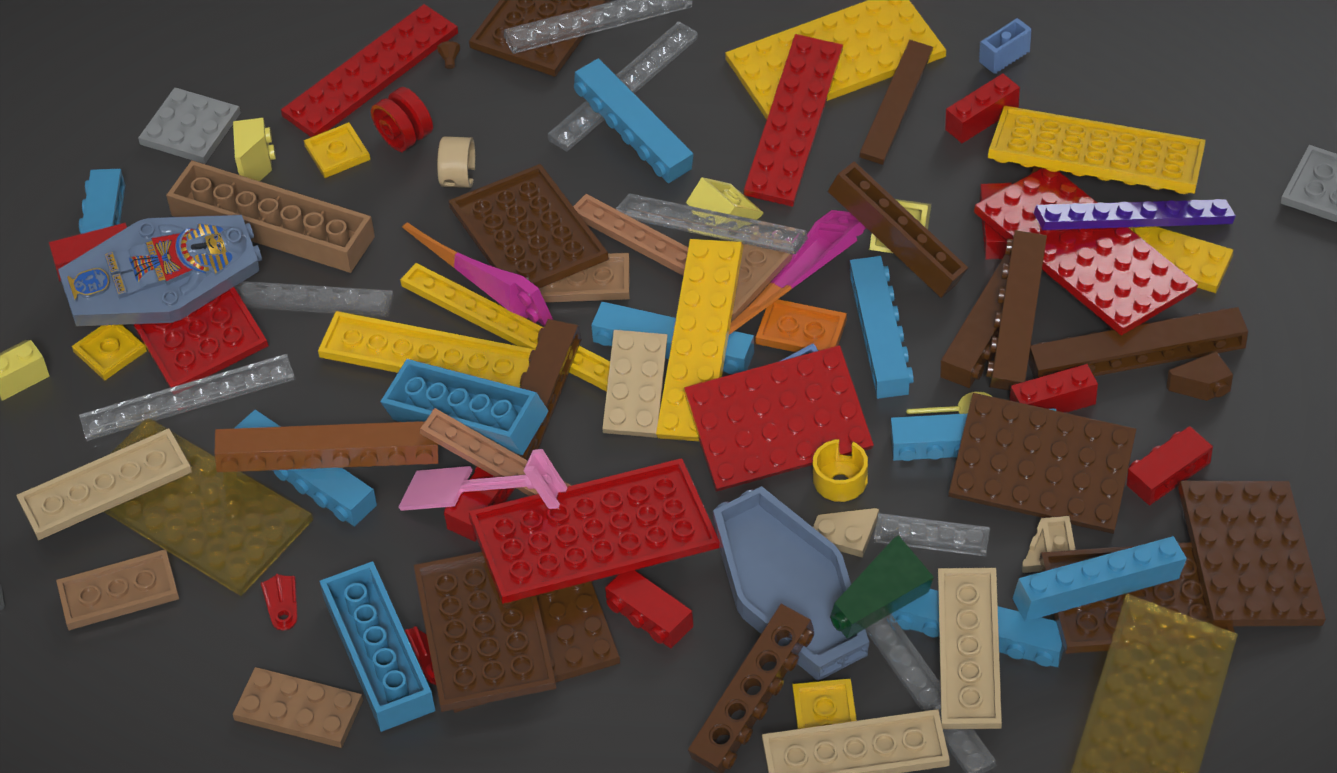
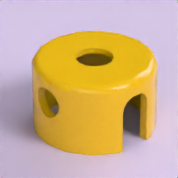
(829, 463)

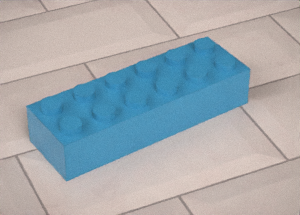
(488, 407)
(377, 646)

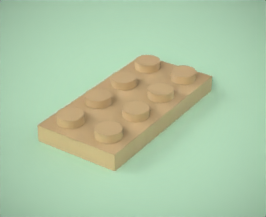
(635, 383)

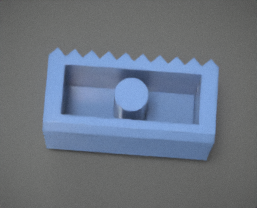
(1005, 45)

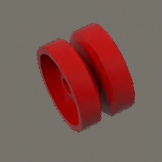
(402, 119)

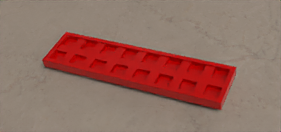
(369, 71)
(793, 120)

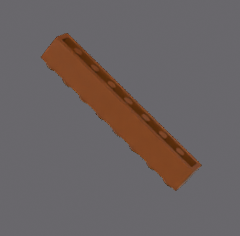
(323, 447)

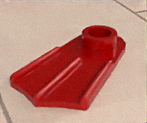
(281, 600)
(420, 646)

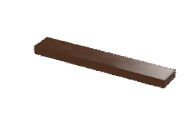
(896, 102)

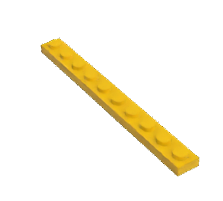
(497, 319)

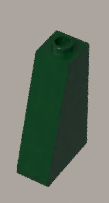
(882, 588)

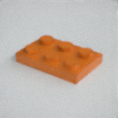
(797, 325)

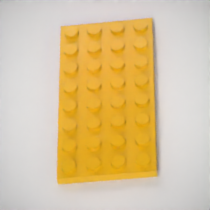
(872, 41)
(1097, 149)

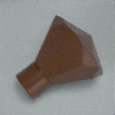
(449, 51)

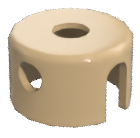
(454, 160)

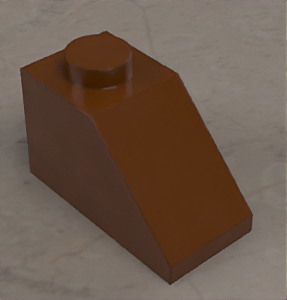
(1201, 378)

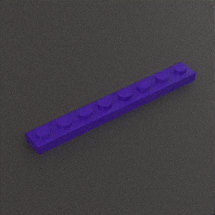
(1134, 214)

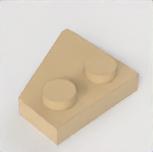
(848, 530)
(1051, 536)

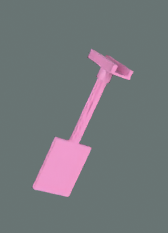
(444, 486)

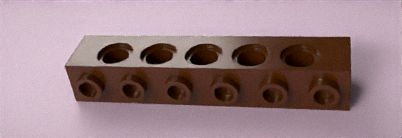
(766, 649)

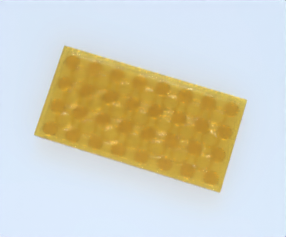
(213, 518)
(1155, 693)

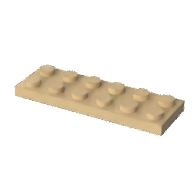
(103, 484)
(969, 648)
(860, 746)

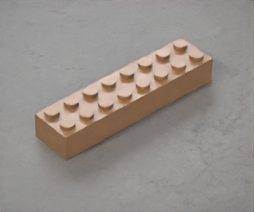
(275, 215)

